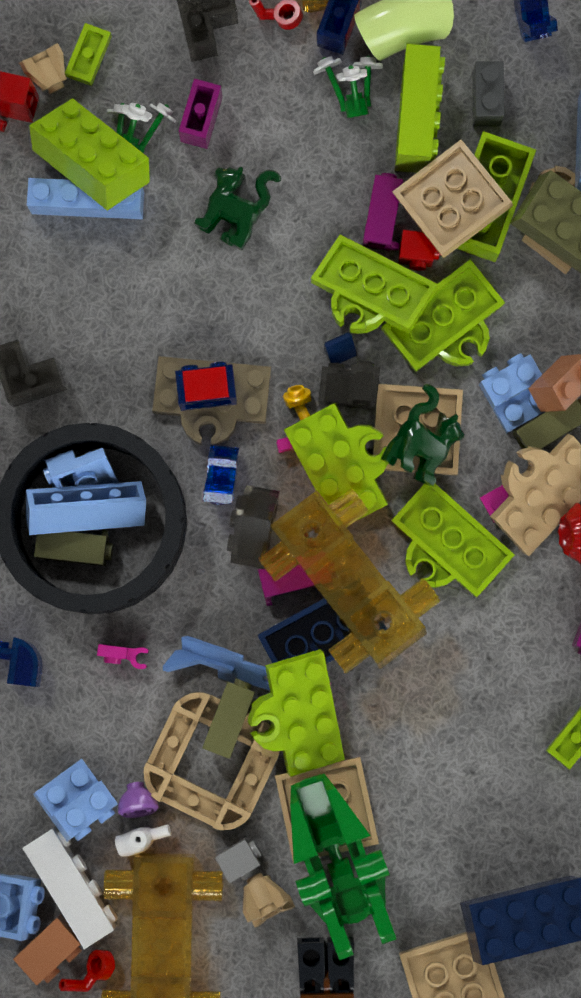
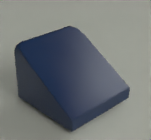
(340, 348)

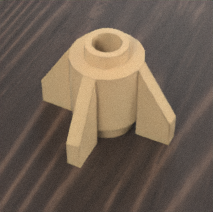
(46, 69)
(264, 899)

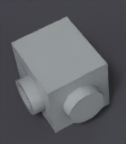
(239, 860)

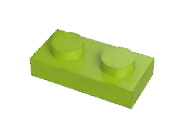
(88, 54)
(567, 744)

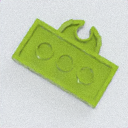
(371, 288)
(450, 320)
(338, 457)
(449, 542)
(299, 713)

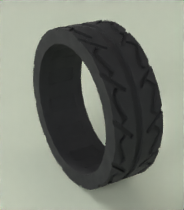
(31, 463)

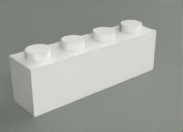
(71, 888)

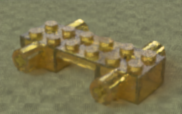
(348, 580)
(162, 922)

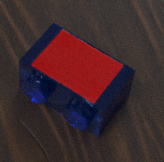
(337, 24)
(205, 386)

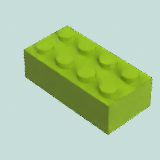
(418, 107)
(90, 154)
(509, 167)

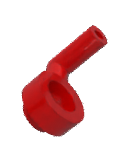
(279, 13)
(99, 967)

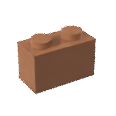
(558, 384)
(48, 950)

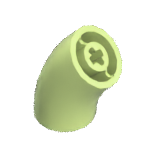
(394, 23)

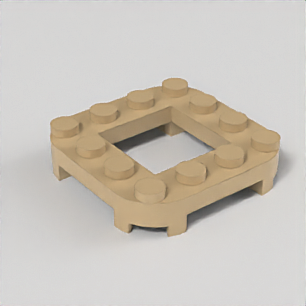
(194, 799)

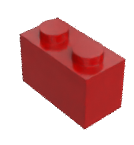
(17, 97)

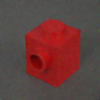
(416, 250)

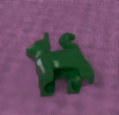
(233, 209)
(416, 440)

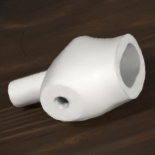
(140, 839)

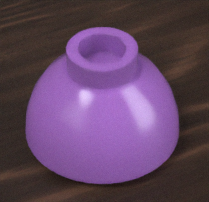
(137, 801)

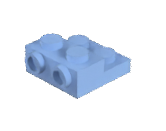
(509, 391)
(89, 469)
(76, 801)
(19, 906)

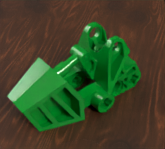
(325, 822)

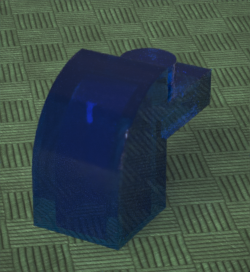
(534, 19)
(221, 475)
(25, 662)

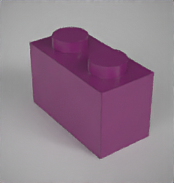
(200, 113)

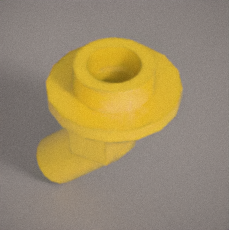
(297, 397)

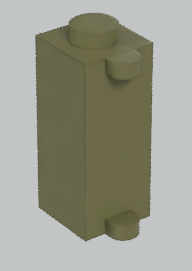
(549, 427)
(75, 547)
(229, 718)

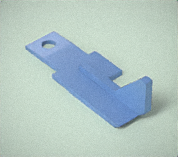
(228, 663)

